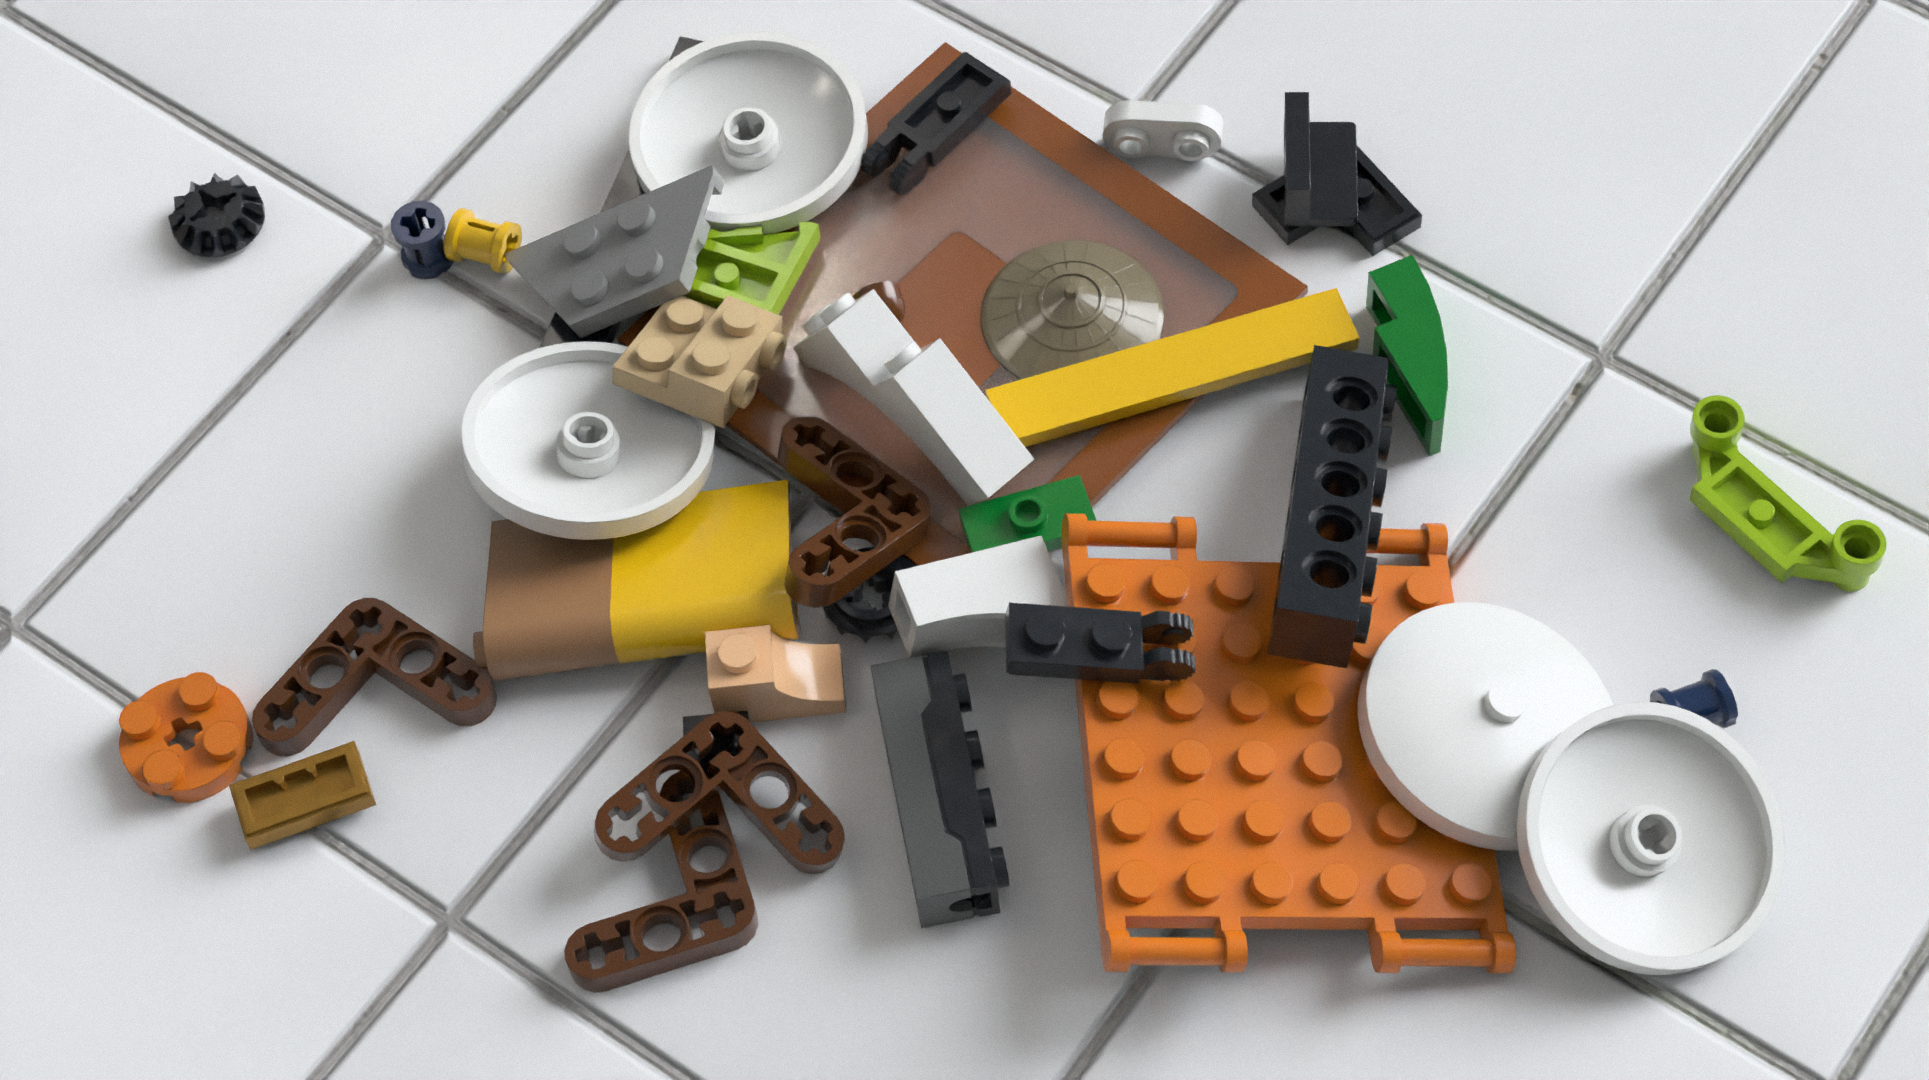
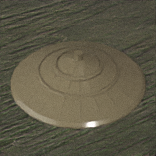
(1068, 307)

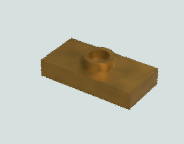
(302, 795)

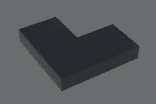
(1382, 210)

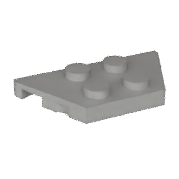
(623, 256)

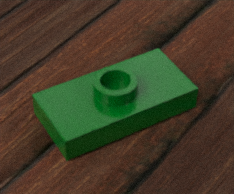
(1025, 515)

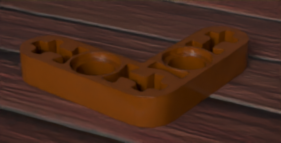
(885, 513)
(377, 655)
(735, 777)
(704, 896)

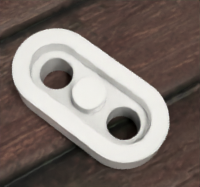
(1162, 130)

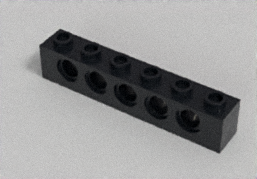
(1330, 509)

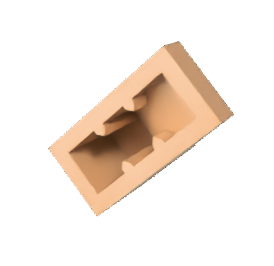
(773, 675)

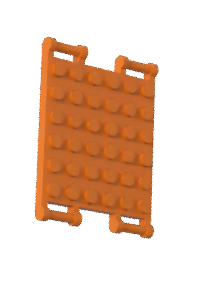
(1251, 778)

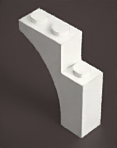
(918, 390)
(966, 596)

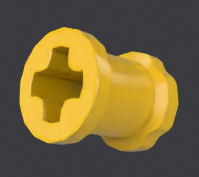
(481, 240)

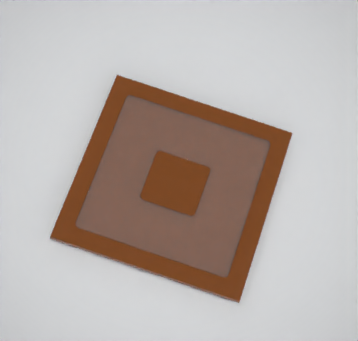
(994, 196)

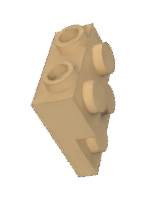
(702, 357)

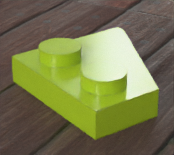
(752, 265)

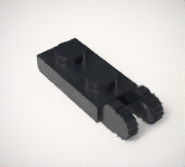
(936, 121)
(1096, 643)

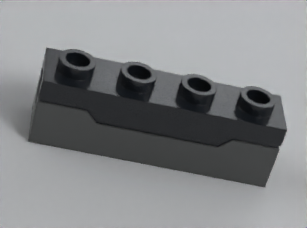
(936, 789)

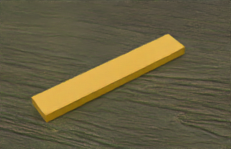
(1173, 368)

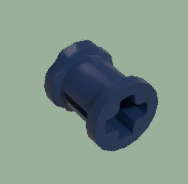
(412, 234)
(1707, 698)

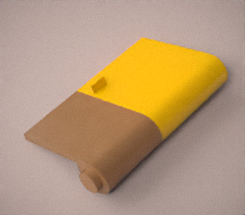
(641, 594)

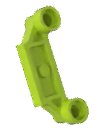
(1765, 517)

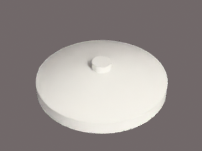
(767, 115)
(574, 452)
(1464, 710)
(1651, 838)

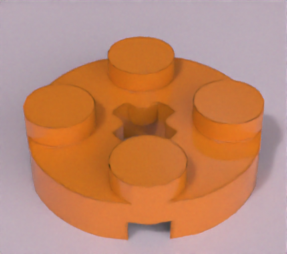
(173, 707)

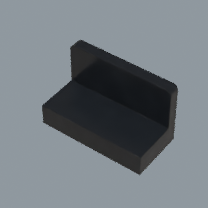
(1318, 168)

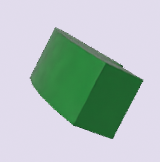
(1414, 341)

